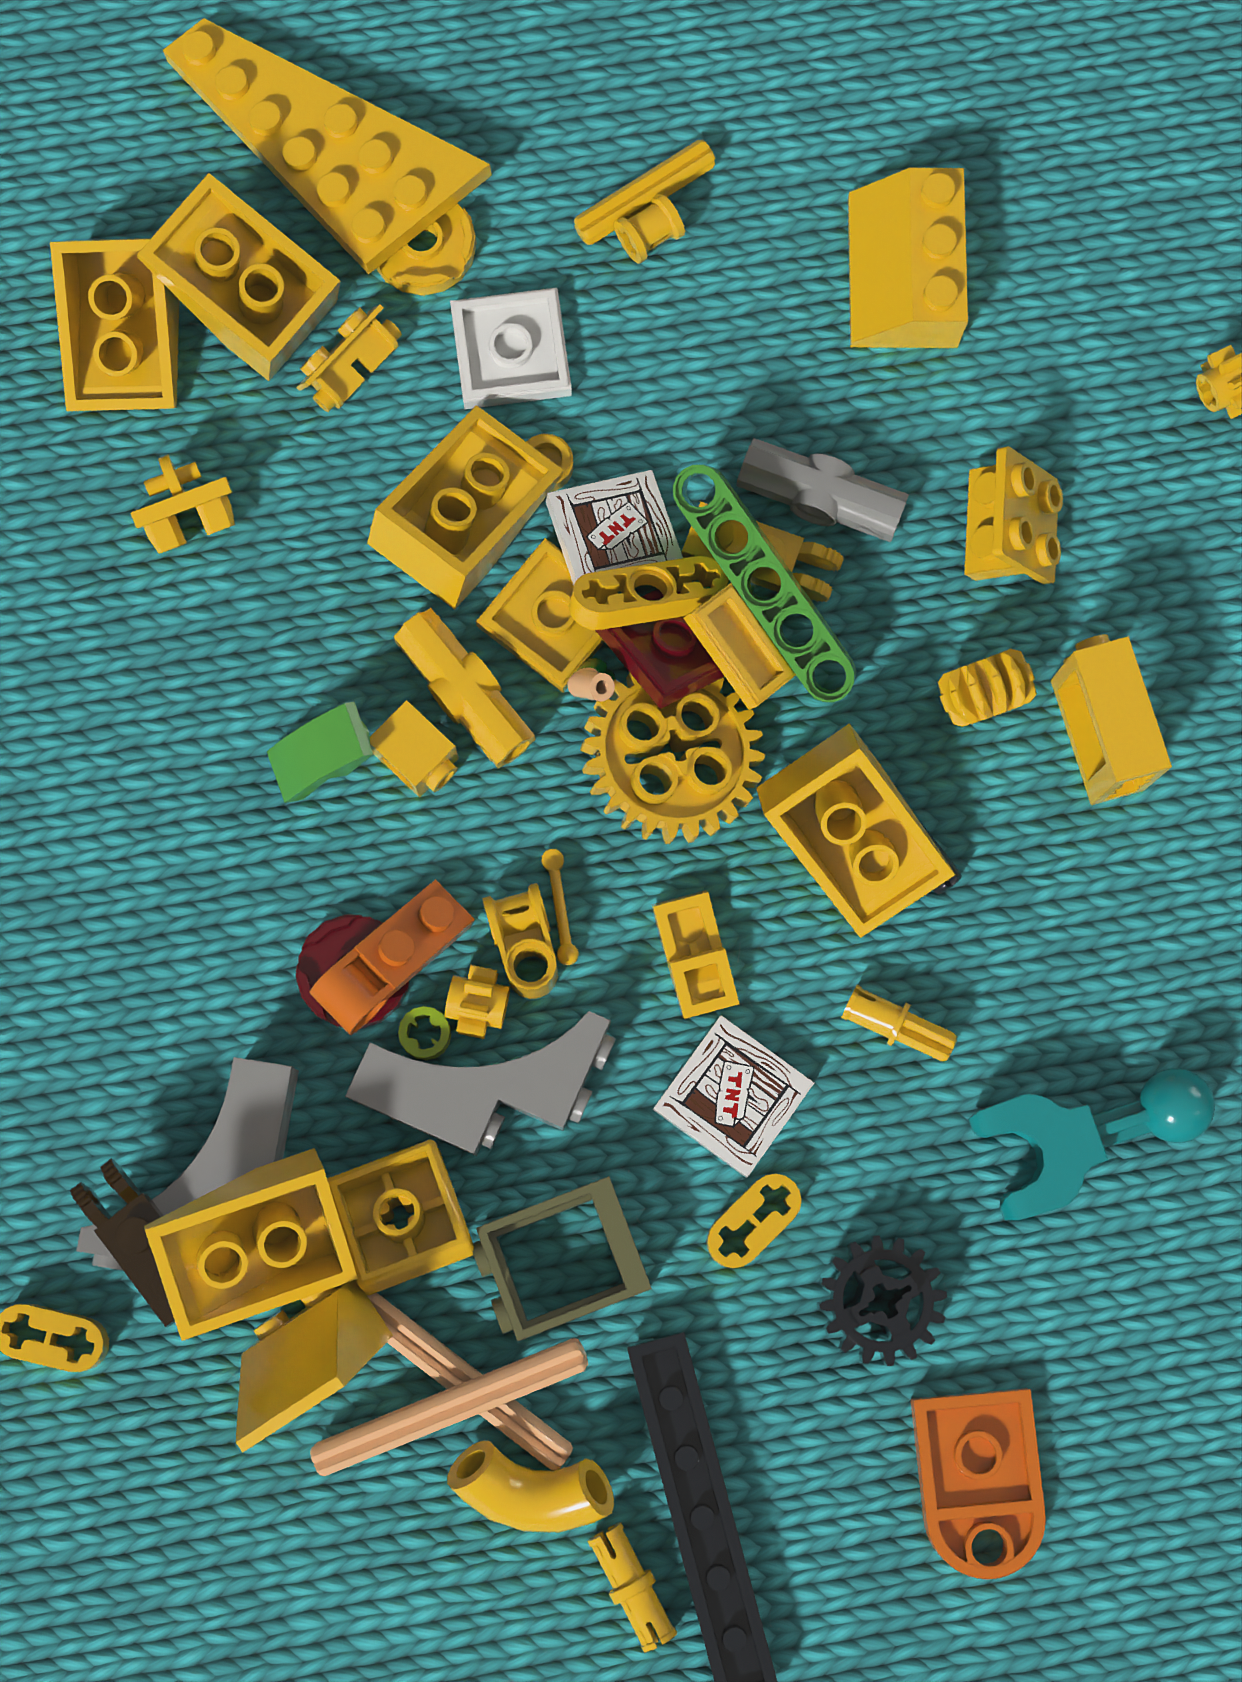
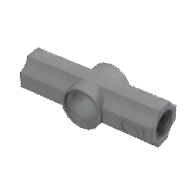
(822, 489)

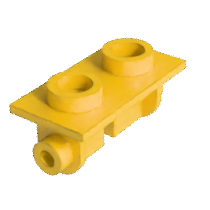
(332, 371)

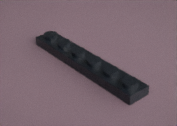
(701, 1511)

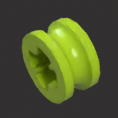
(412, 1045)

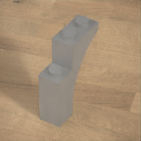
(463, 1101)
(245, 1136)

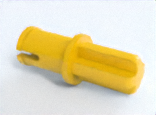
(899, 1024)

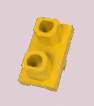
(160, 518)

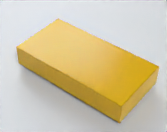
(739, 646)

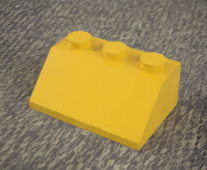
(908, 260)

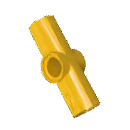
(464, 687)

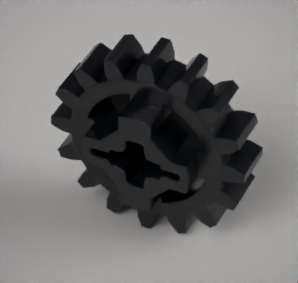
(894, 1324)

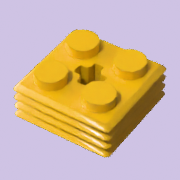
(433, 1234)

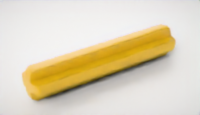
(637, 195)

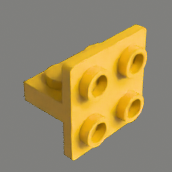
(1012, 520)

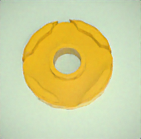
(441, 265)

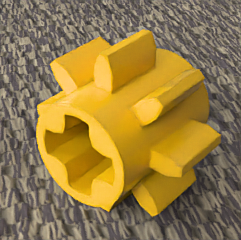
(1222, 382)
(477, 1002)

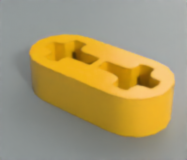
(764, 1231)
(47, 1351)

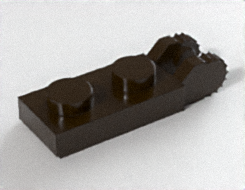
(126, 1235)

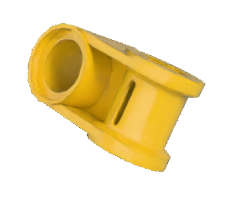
(520, 932)

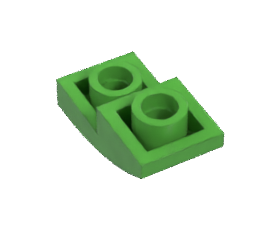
(320, 751)

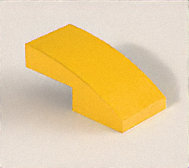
(695, 954)

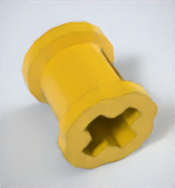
(649, 228)

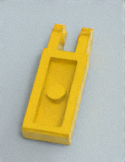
(790, 547)

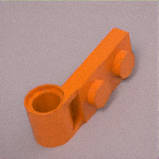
(391, 957)

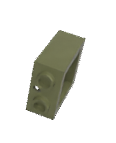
(491, 1259)

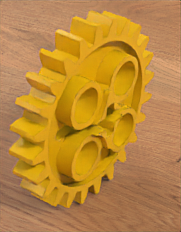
(685, 798)

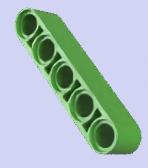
(739, 570)

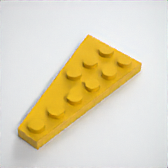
(343, 158)

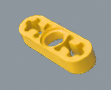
(629, 607)

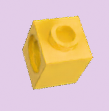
(415, 750)

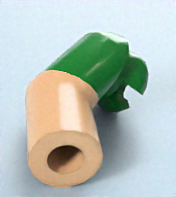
(592, 681)

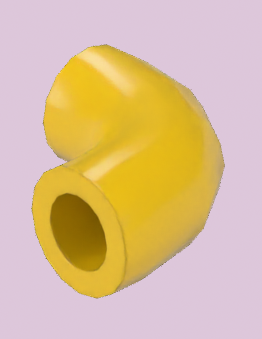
(530, 1497)

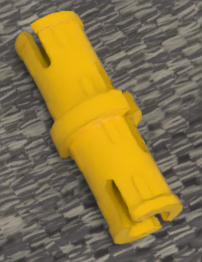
(632, 1587)

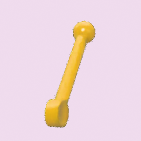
(553, 862)

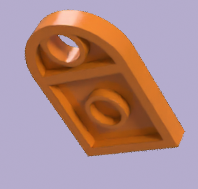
(980, 1475)

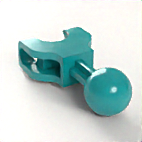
(1070, 1141)

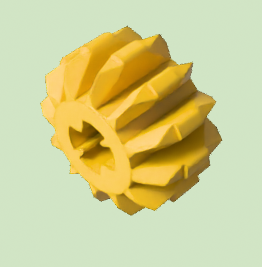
(987, 687)

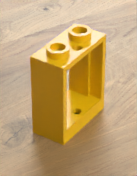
(1109, 719)

